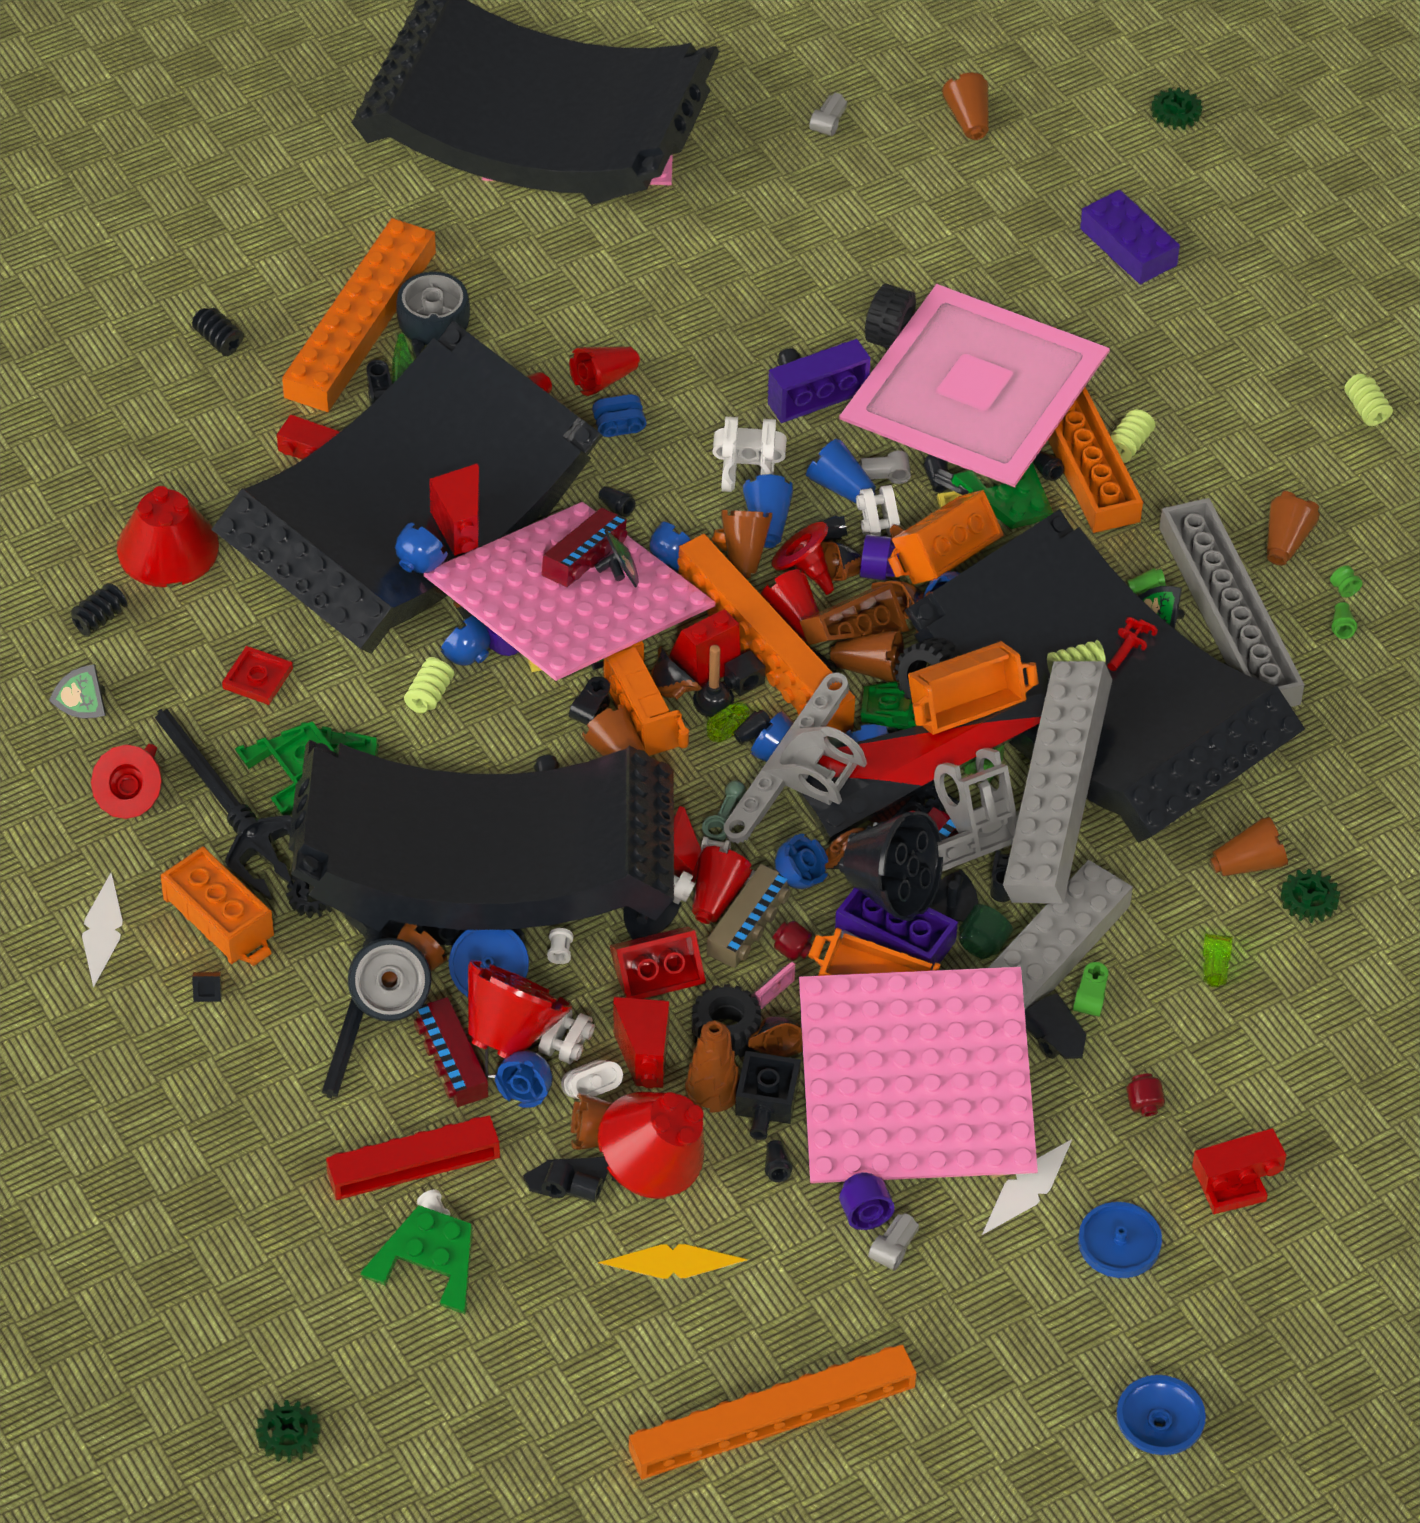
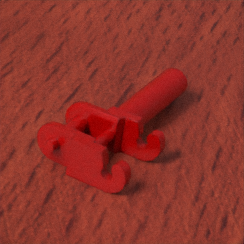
(1131, 640)

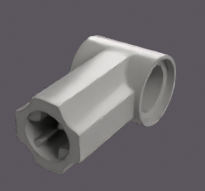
(827, 118)
(893, 467)
(891, 1247)

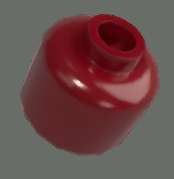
(792, 940)
(1145, 1094)

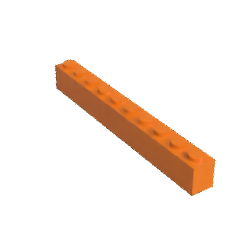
(771, 1411)

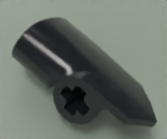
(1055, 1028)
(573, 1177)

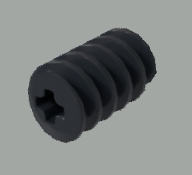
(217, 330)
(97, 607)

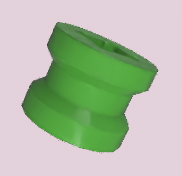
(1346, 581)

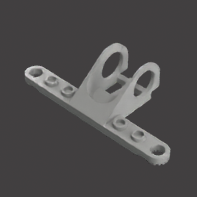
(798, 758)
(981, 828)

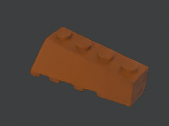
(858, 616)

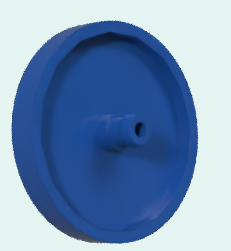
(492, 947)
(1120, 1239)

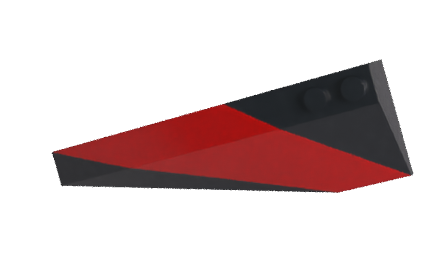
(906, 764)

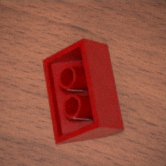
(658, 963)

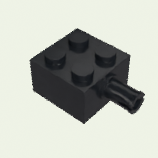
(767, 1090)

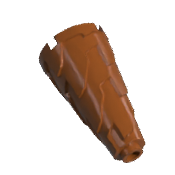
(713, 1071)

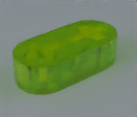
(725, 720)

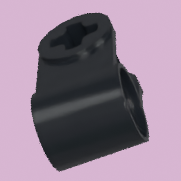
(377, 379)
(591, 701)
(997, 889)

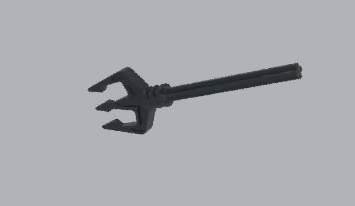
(254, 834)
(354, 1014)

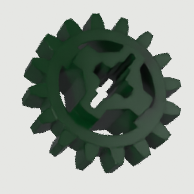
(1176, 108)
(1310, 895)
(288, 1429)

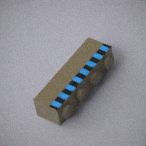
(748, 916)

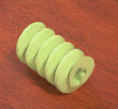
(1368, 399)
(1132, 433)
(1088, 652)
(428, 685)

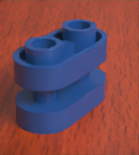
(619, 415)

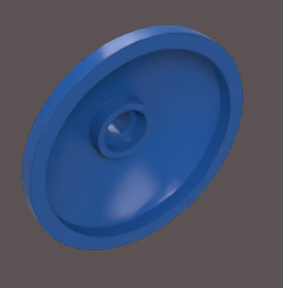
(1165, 1402)

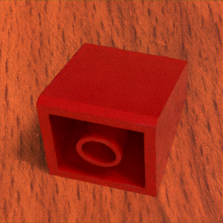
(456, 507)
(693, 645)
(643, 1037)

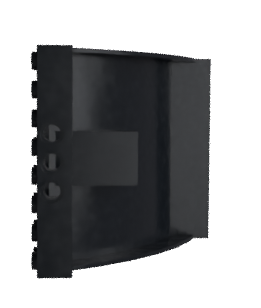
(534, 103)
(337, 514)
(1173, 713)
(483, 846)

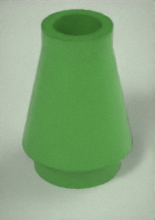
(1147, 580)
(1343, 621)

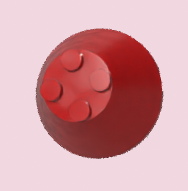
(167, 540)
(509, 1009)
(653, 1142)

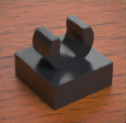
(207, 987)

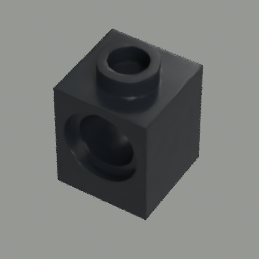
(744, 673)

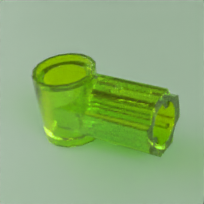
(1217, 955)

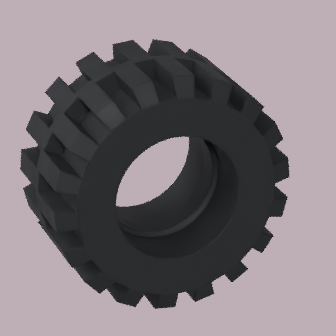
(889, 314)
(918, 655)
(728, 1004)

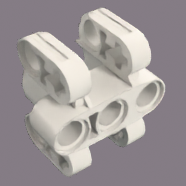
(748, 447)

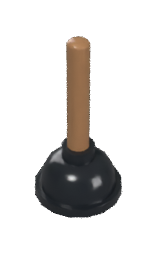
(714, 693)

